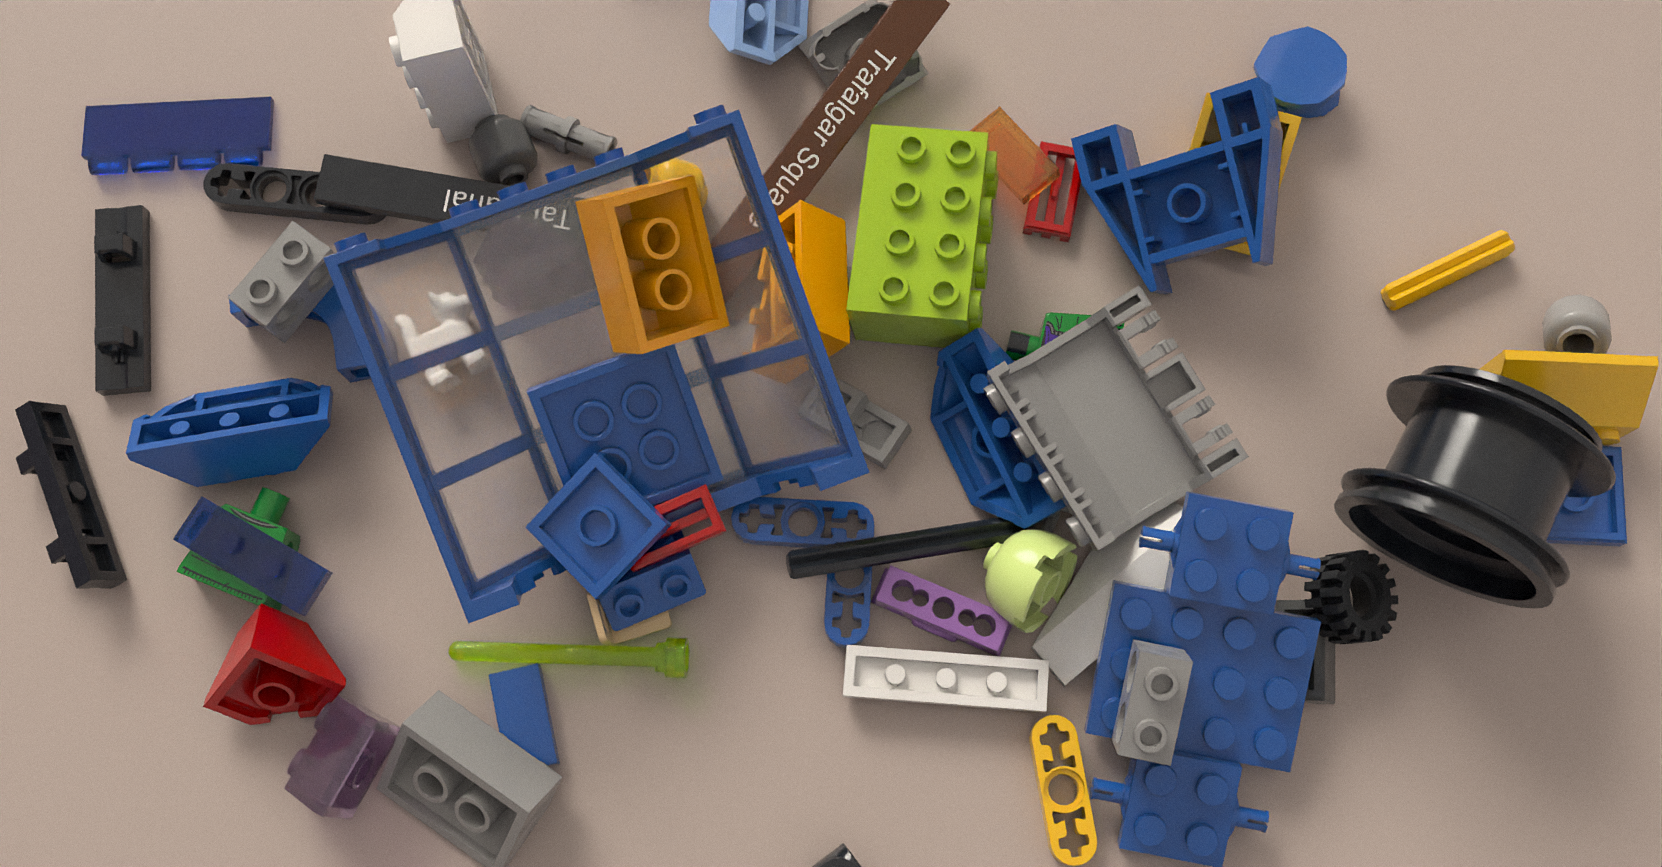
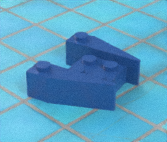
(1193, 198)

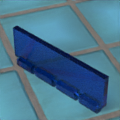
(190, 129)

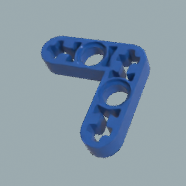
(840, 514)

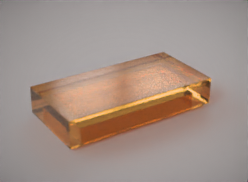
(1020, 161)

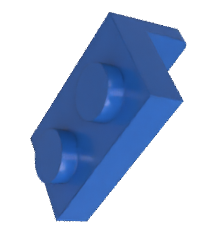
(653, 588)

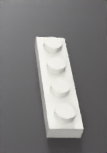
(946, 678)

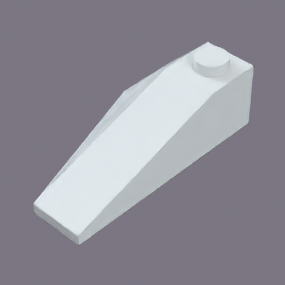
(1076, 626)

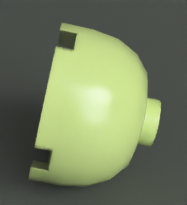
(1027, 574)

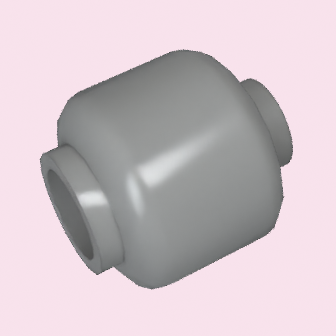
(1577, 326)

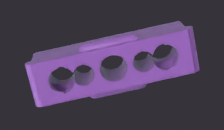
(925, 619)

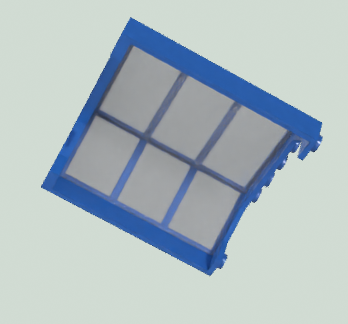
(508, 299)

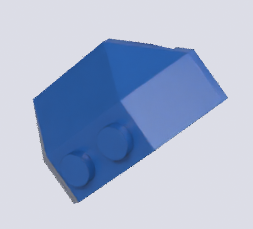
(233, 432)
(980, 439)

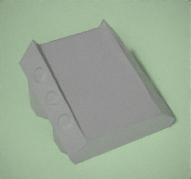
(836, 43)

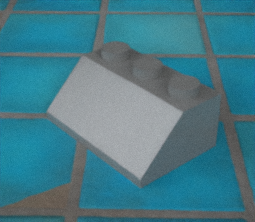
(467, 781)

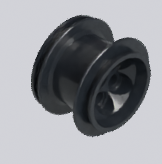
(1477, 484)

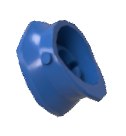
(1304, 71)

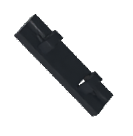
(122, 301)
(70, 496)

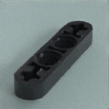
(294, 202)

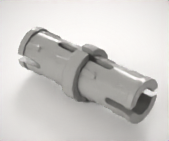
(566, 133)

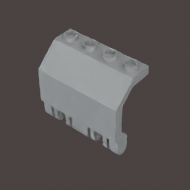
(1108, 424)

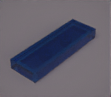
(253, 556)

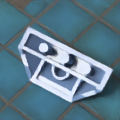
(759, 27)

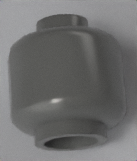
(502, 150)

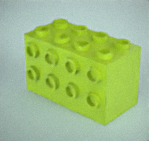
(922, 236)

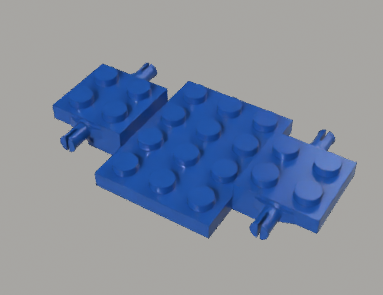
(1243, 679)

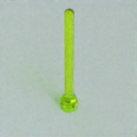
(667, 657)

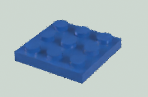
(636, 417)

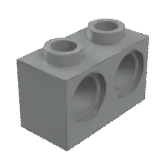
(285, 282)
(1152, 702)

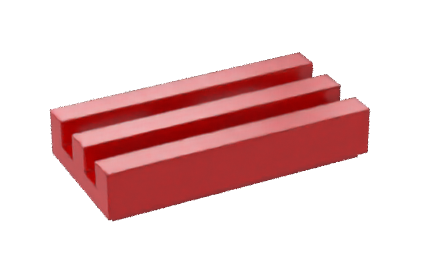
(1047, 227)
(710, 511)

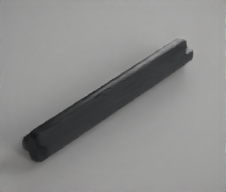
(899, 547)

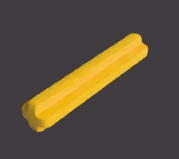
(1447, 270)

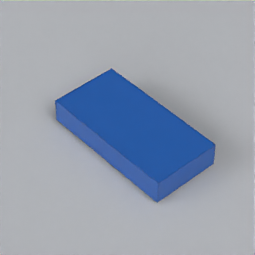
(524, 711)

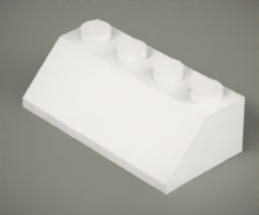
(443, 65)

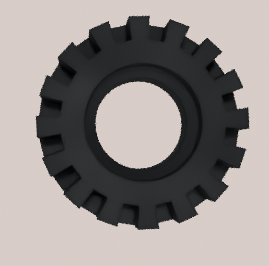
(1370, 594)

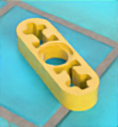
(1076, 773)

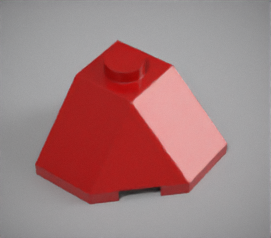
(274, 670)

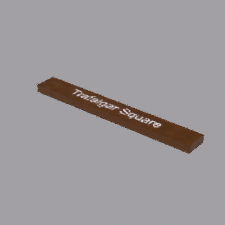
(849, 99)

